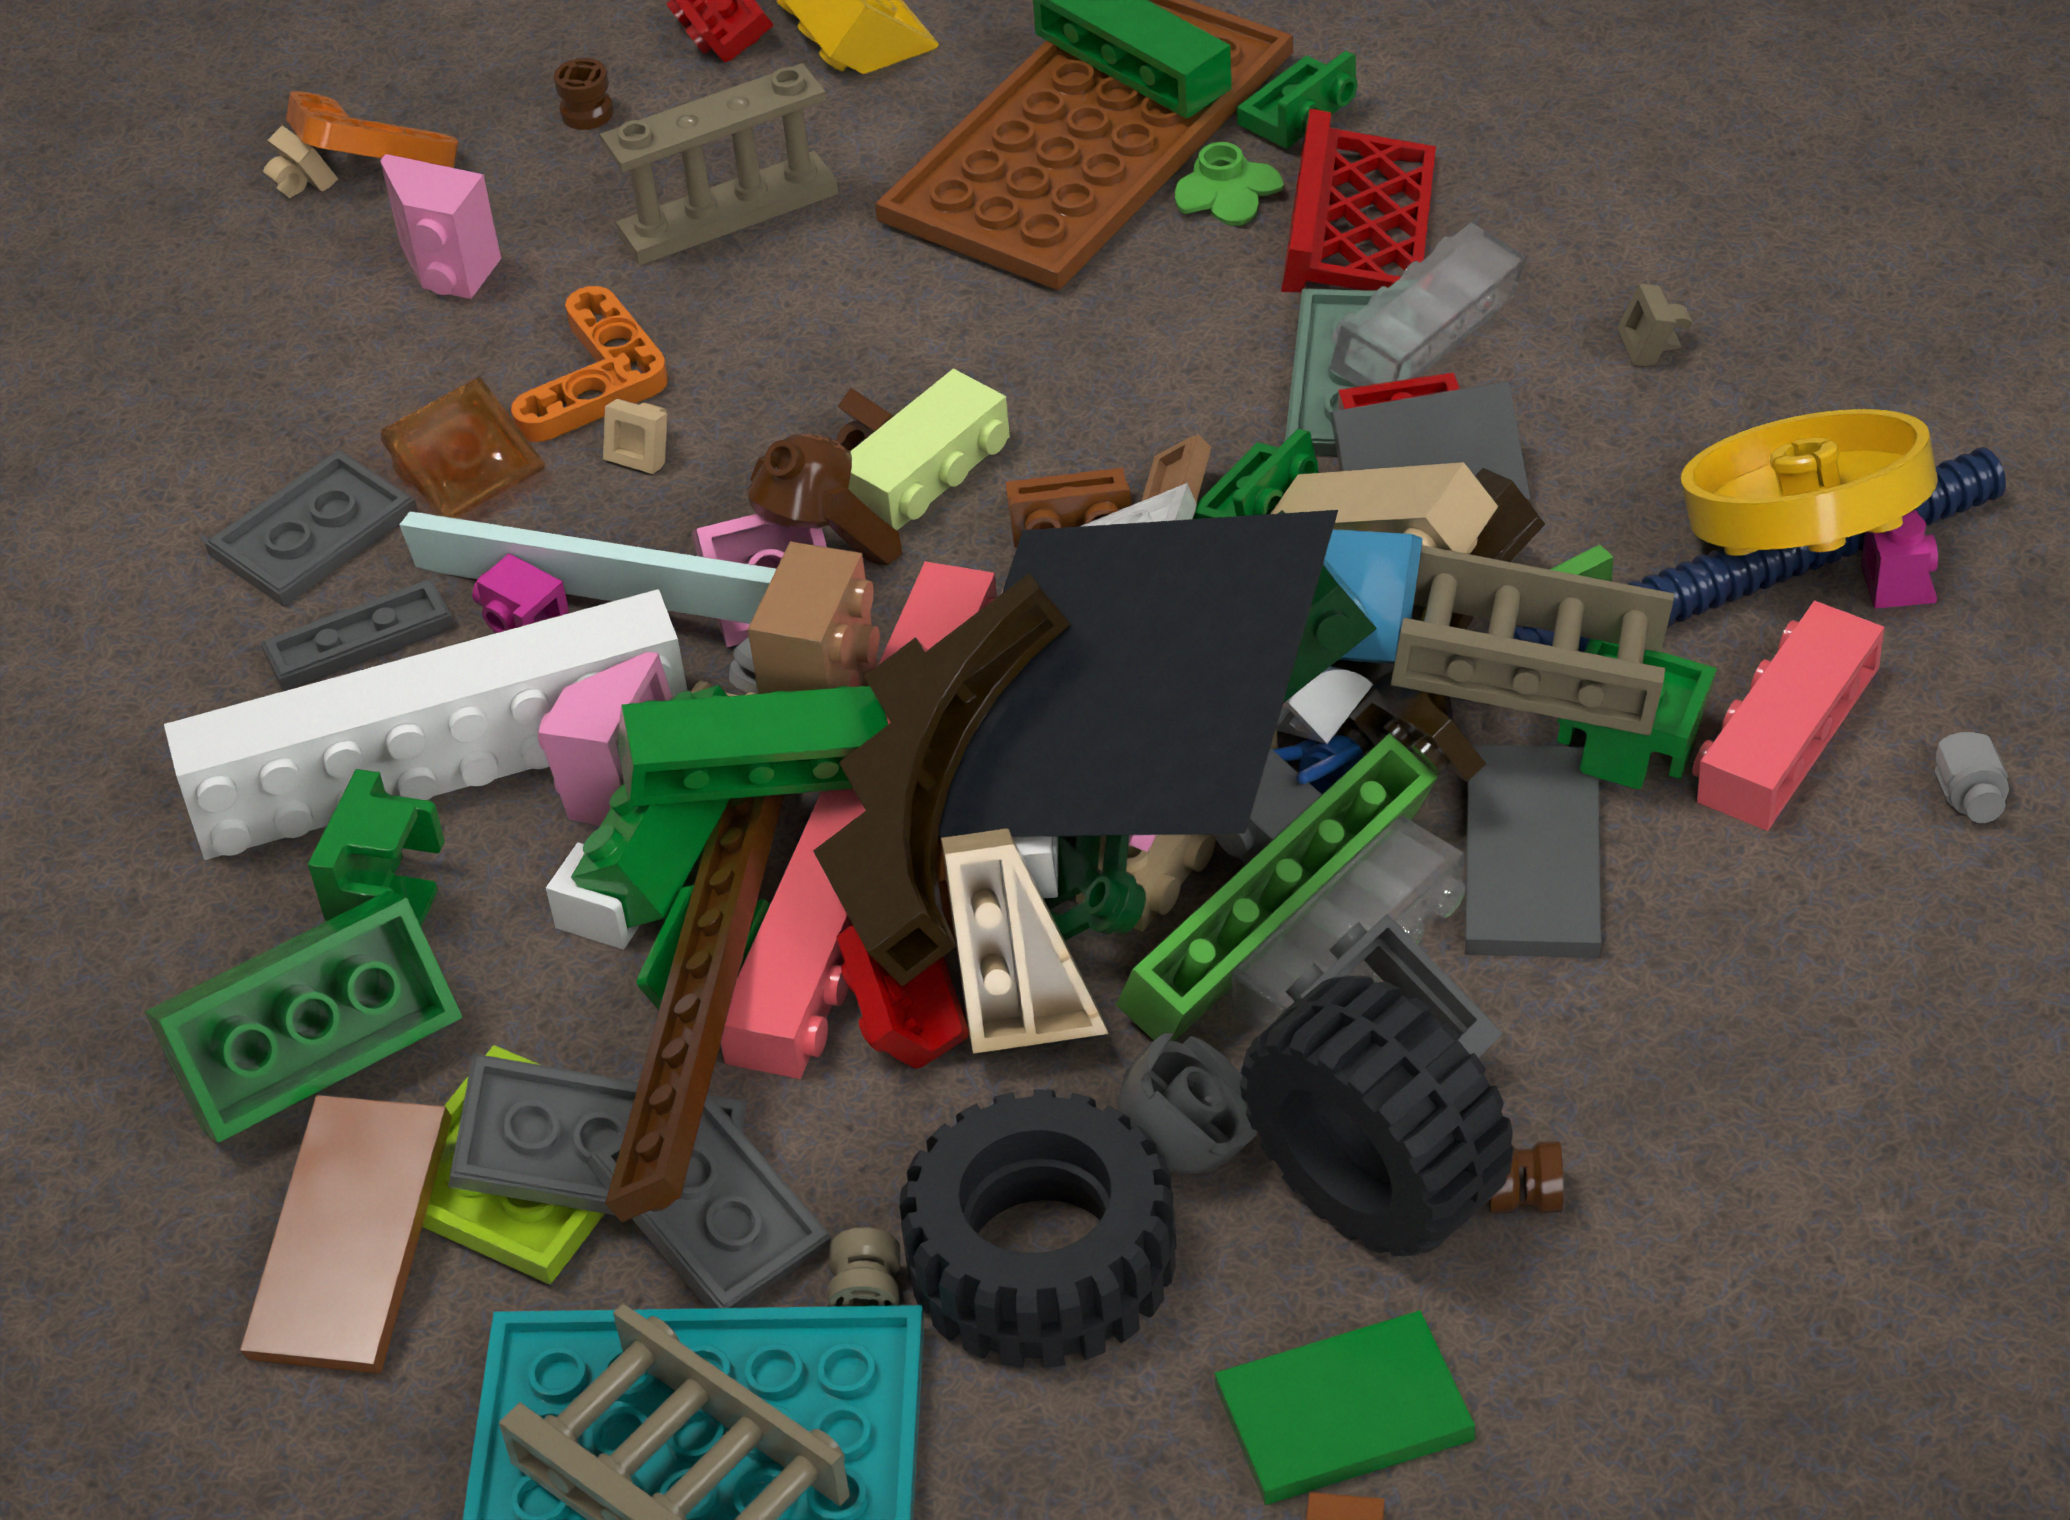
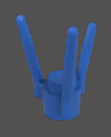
(1322, 762)

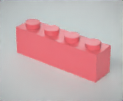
(1788, 714)

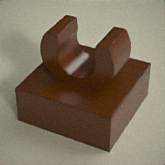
(866, 416)

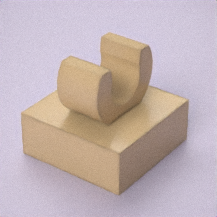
(298, 164)
(635, 435)

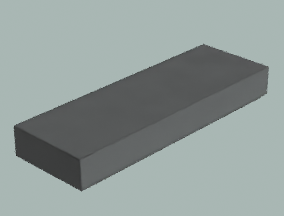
(357, 634)

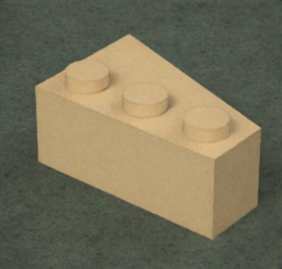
(1010, 953)

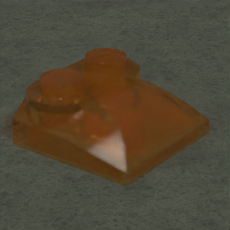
(460, 450)

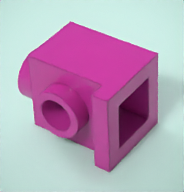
(1899, 564)
(518, 595)

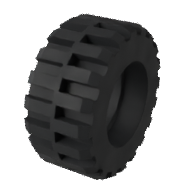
(1377, 1115)
(1054, 1298)

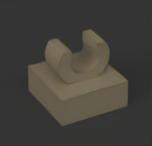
(1650, 325)

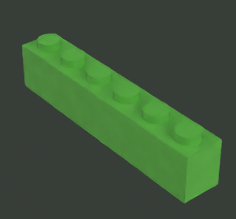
(1198, 958)

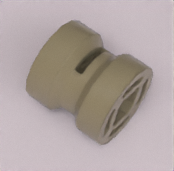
(864, 1268)

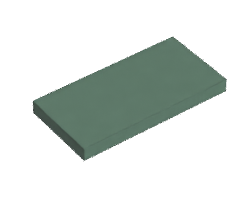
(1313, 383)

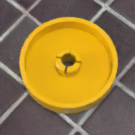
(1810, 480)

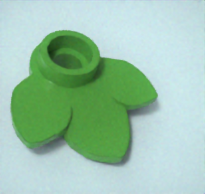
(1226, 185)

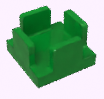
(1625, 755)
(365, 848)

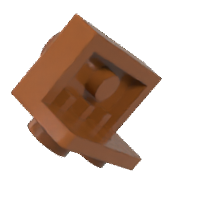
(1065, 500)

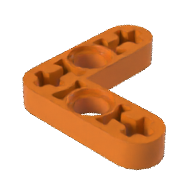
(326, 125)
(609, 374)

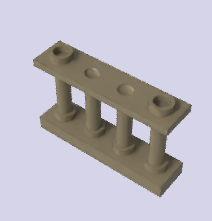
(733, 204)
(1529, 674)
(603, 1484)

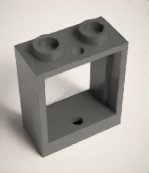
(1404, 964)

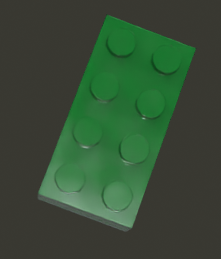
(303, 1015)

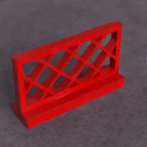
(1316, 191)

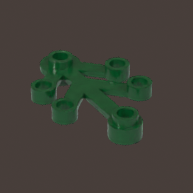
(1111, 895)

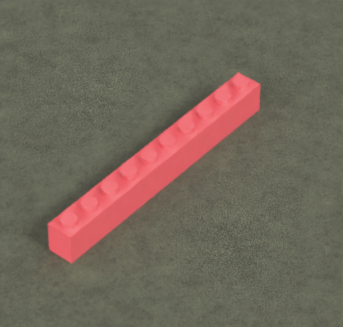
(796, 958)

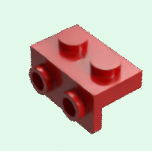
(722, 24)
(906, 1021)

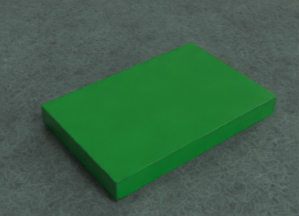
(1344, 1407)

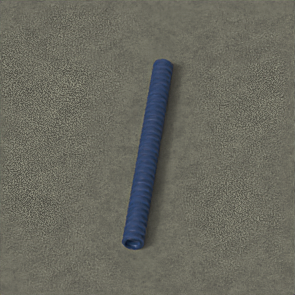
(1722, 577)

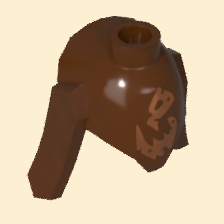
(806, 486)

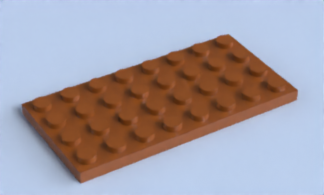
(1066, 155)

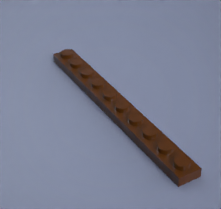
(694, 1010)

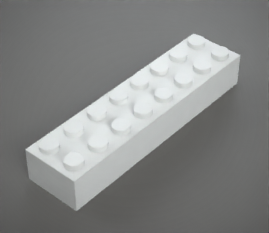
(419, 721)

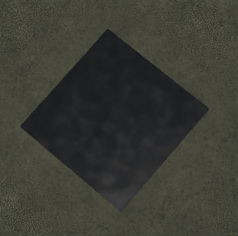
(1159, 687)

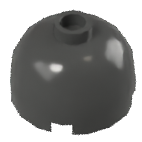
(1187, 1104)

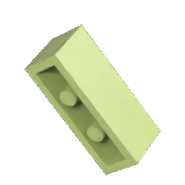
(928, 447)

